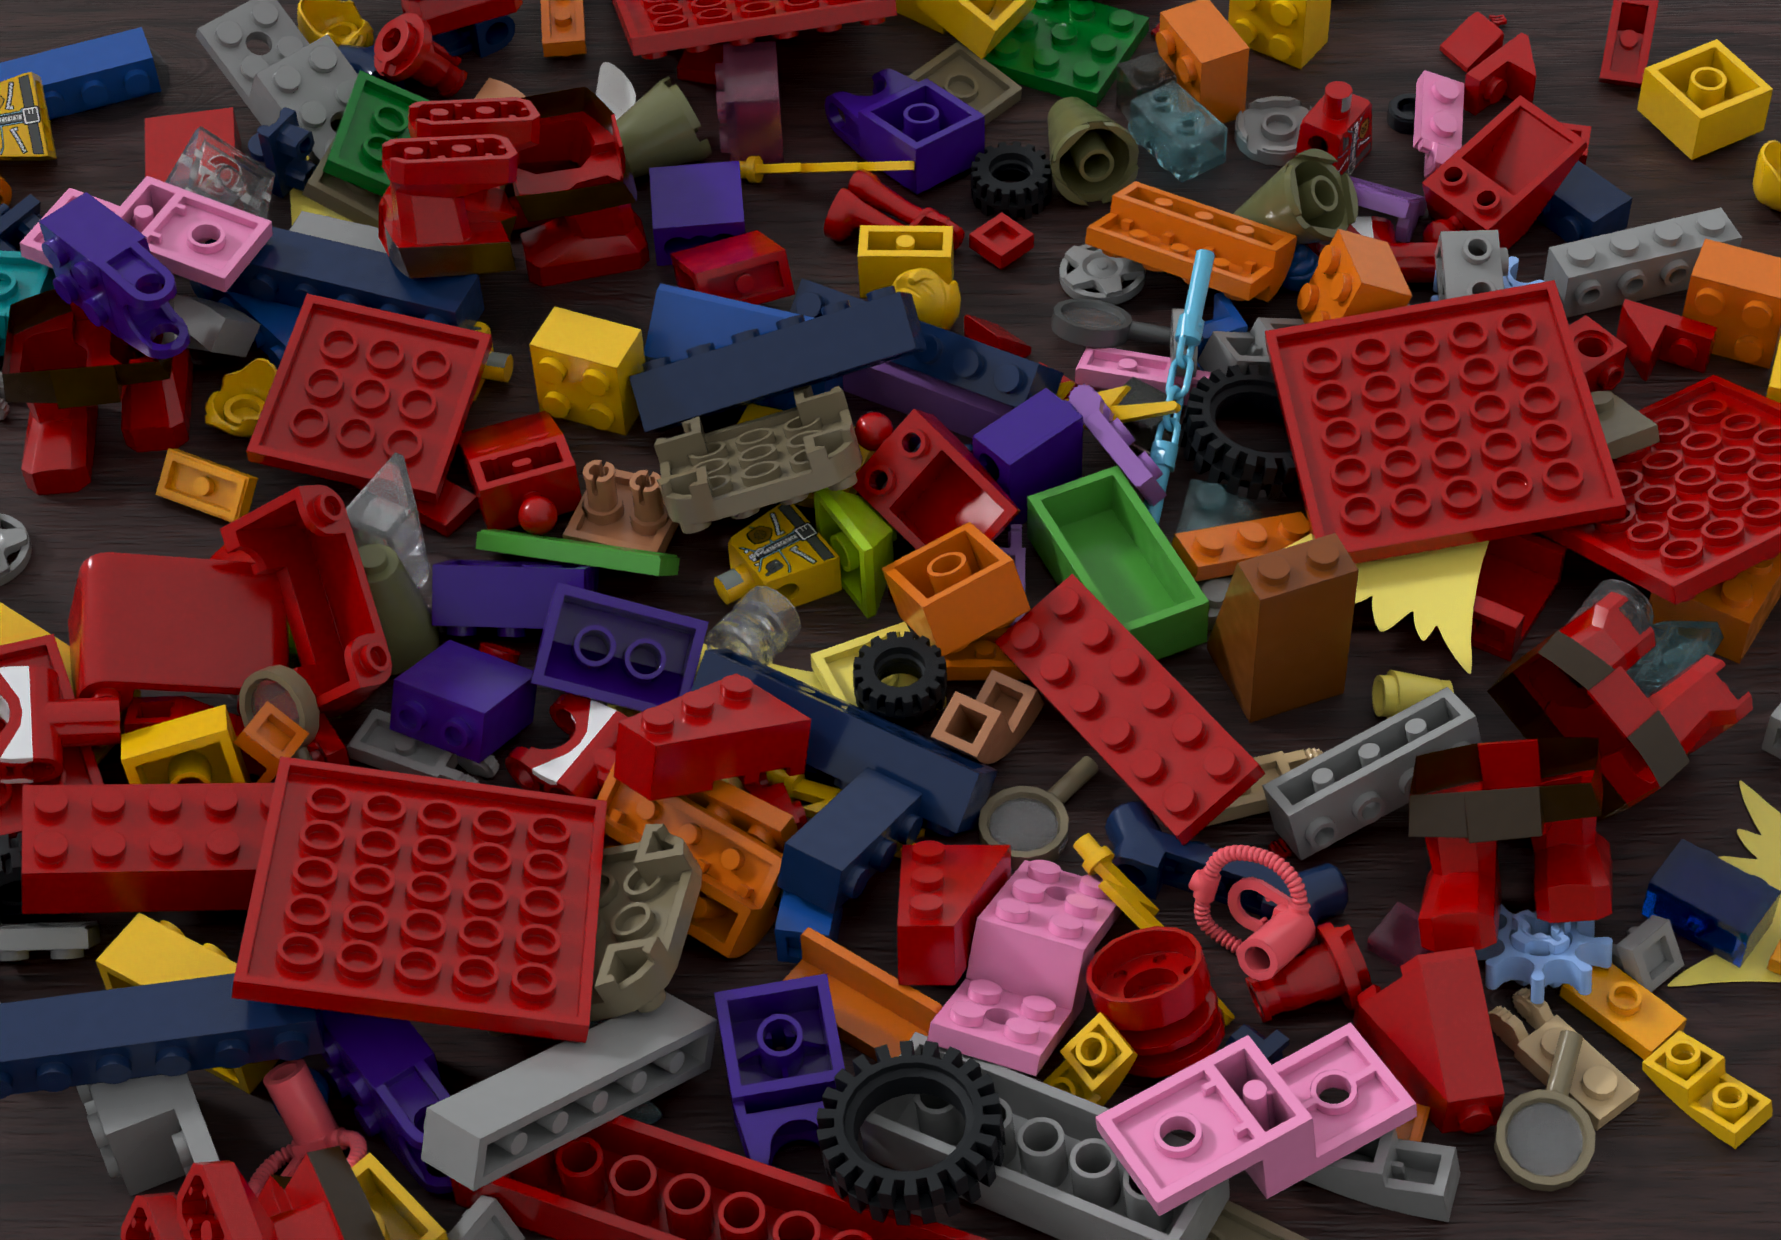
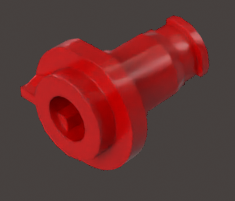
(407, 50)
(1322, 972)

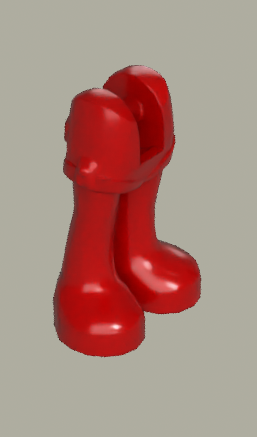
(860, 204)

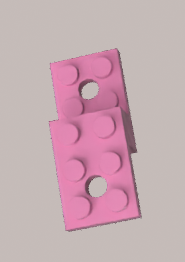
(175, 228)
(1027, 968)
(1255, 1117)

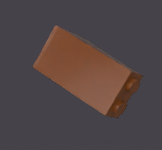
(1287, 627)

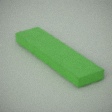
(578, 552)

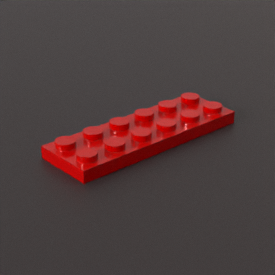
(1130, 709)

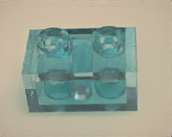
(1178, 131)

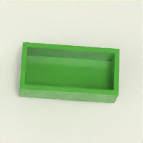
(1122, 557)

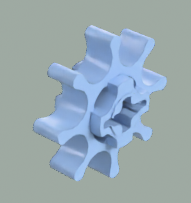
(1544, 954)

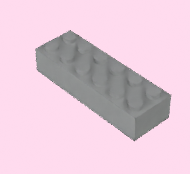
(1054, 1163)

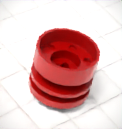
(1158, 998)

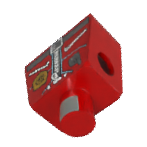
(1338, 126)

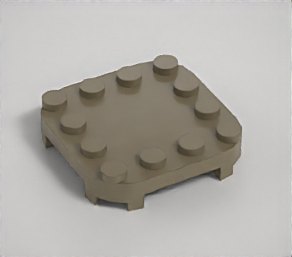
(758, 461)
(641, 922)

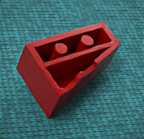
(710, 737)
(939, 906)

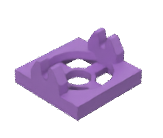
(1392, 202)

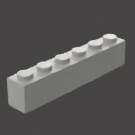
(566, 1092)

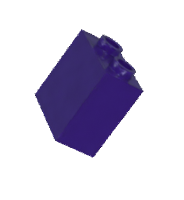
(695, 206)
(1032, 448)
(463, 701)

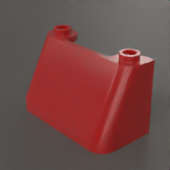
(324, 592)
(172, 625)

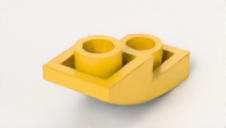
(1094, 1062)
(1700, 1086)

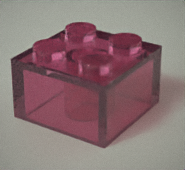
(750, 102)

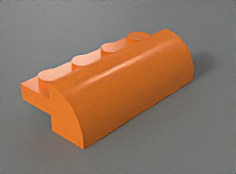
(1168, 230)
(737, 869)

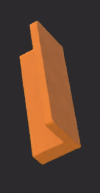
(865, 999)

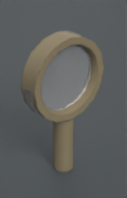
(288, 693)
(1033, 818)
(1544, 1134)

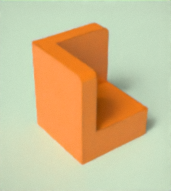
(269, 737)

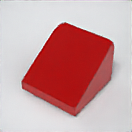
(1473, 42)

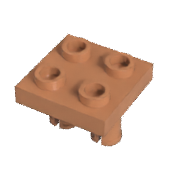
(621, 510)

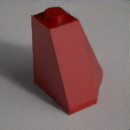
(1437, 1038)

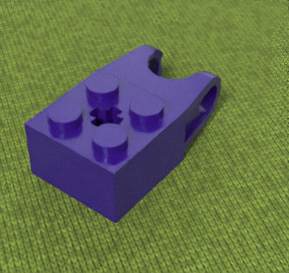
(909, 124)
(113, 276)
(390, 1080)
(778, 1091)

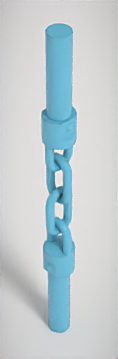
(1188, 334)

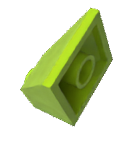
(861, 541)

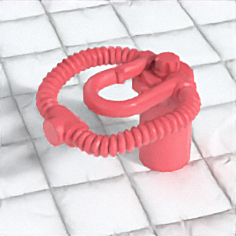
(1273, 941)
(307, 1121)

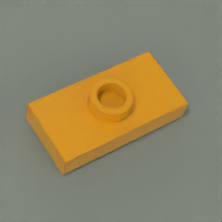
(206, 485)
(1626, 1010)

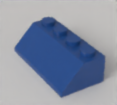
(695, 318)

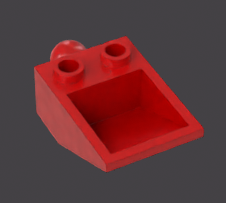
(1502, 175)
(521, 473)
(929, 488)

